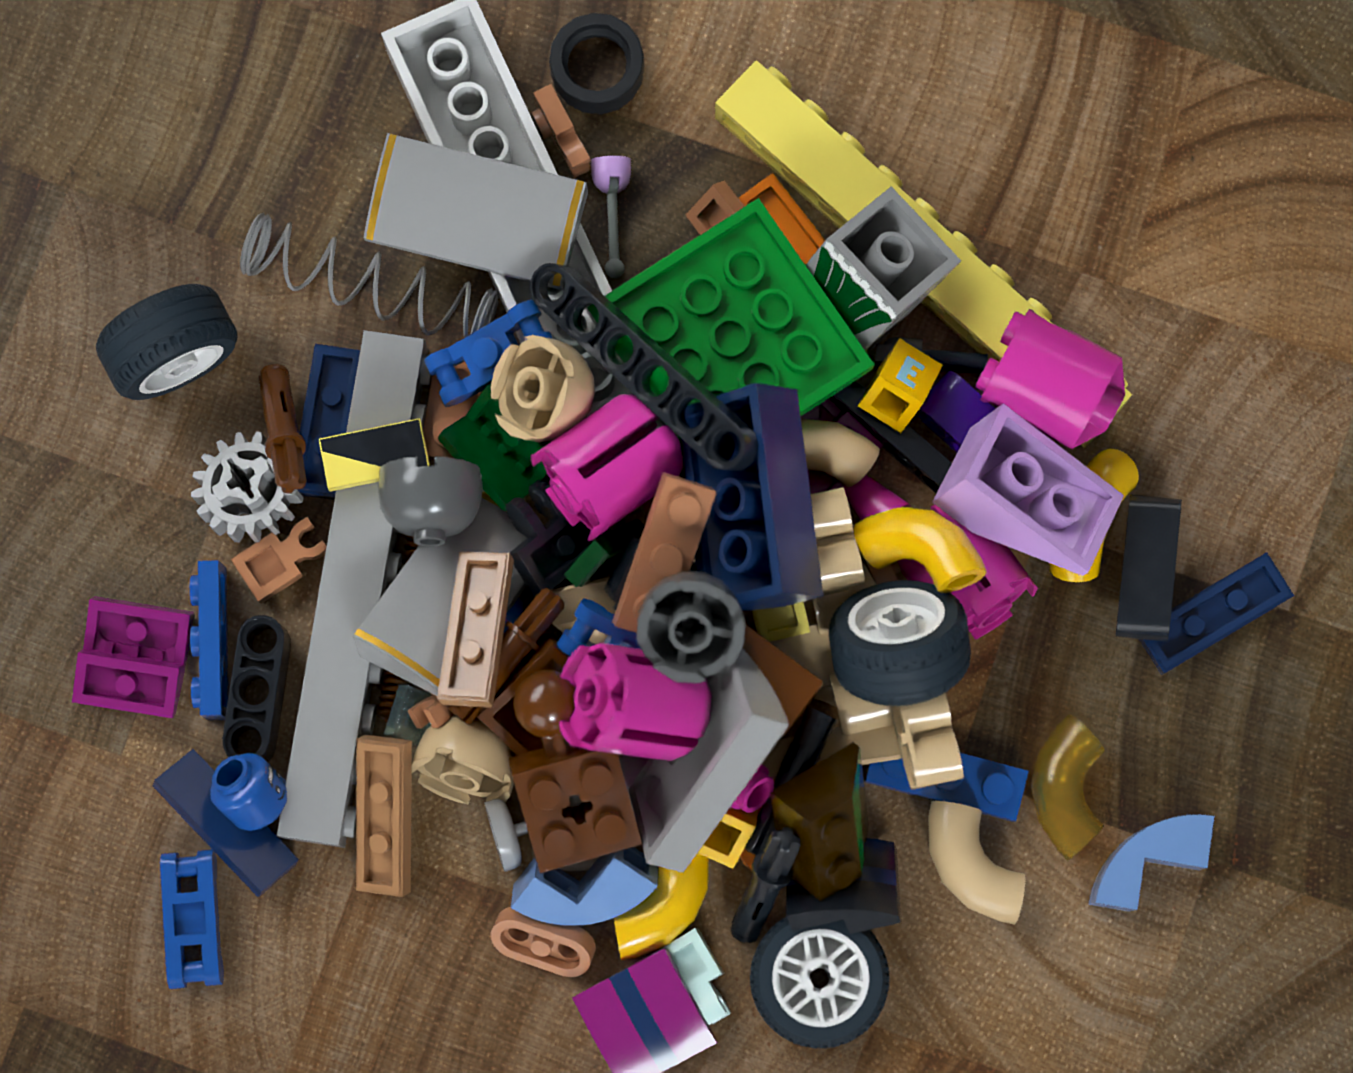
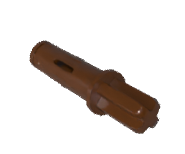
(284, 442)
(519, 641)

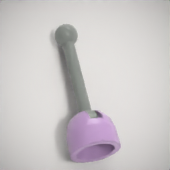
(612, 176)

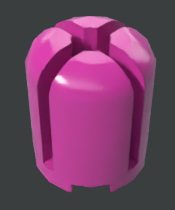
(609, 463)
(990, 598)
(632, 706)

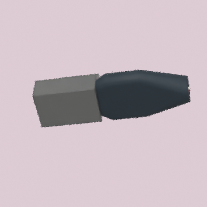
(951, 360)

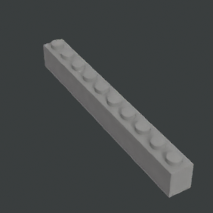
(354, 577)

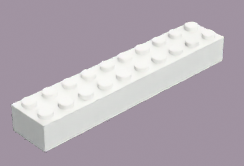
(474, 107)

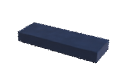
(326, 410)
(1219, 612)
(253, 855)

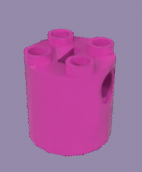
(1055, 380)

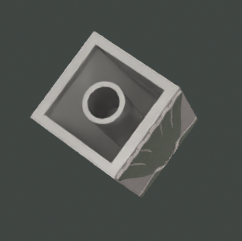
(880, 267)

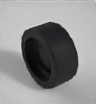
(588, 27)

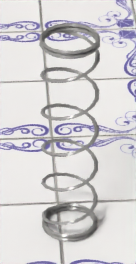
(484, 314)

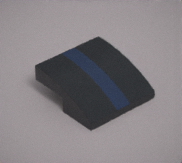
(863, 905)

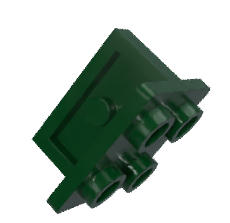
(501, 457)

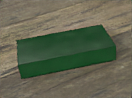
(602, 555)

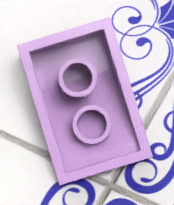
(1028, 493)

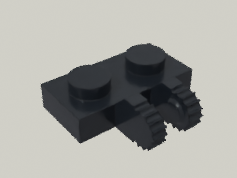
(548, 547)

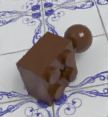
(558, 771)

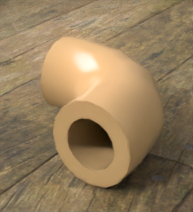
(837, 451)
(966, 868)

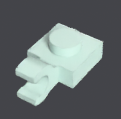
(698, 968)

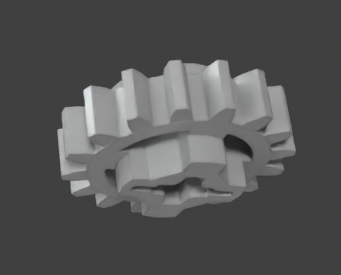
(225, 496)

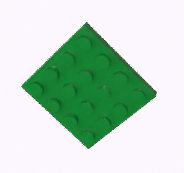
(741, 313)

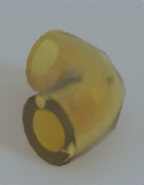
(1059, 786)

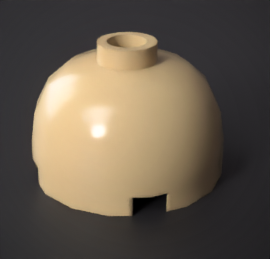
(542, 389)
(464, 761)

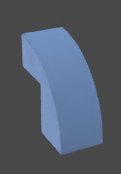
(1171, 842)
(606, 891)

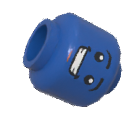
(248, 791)

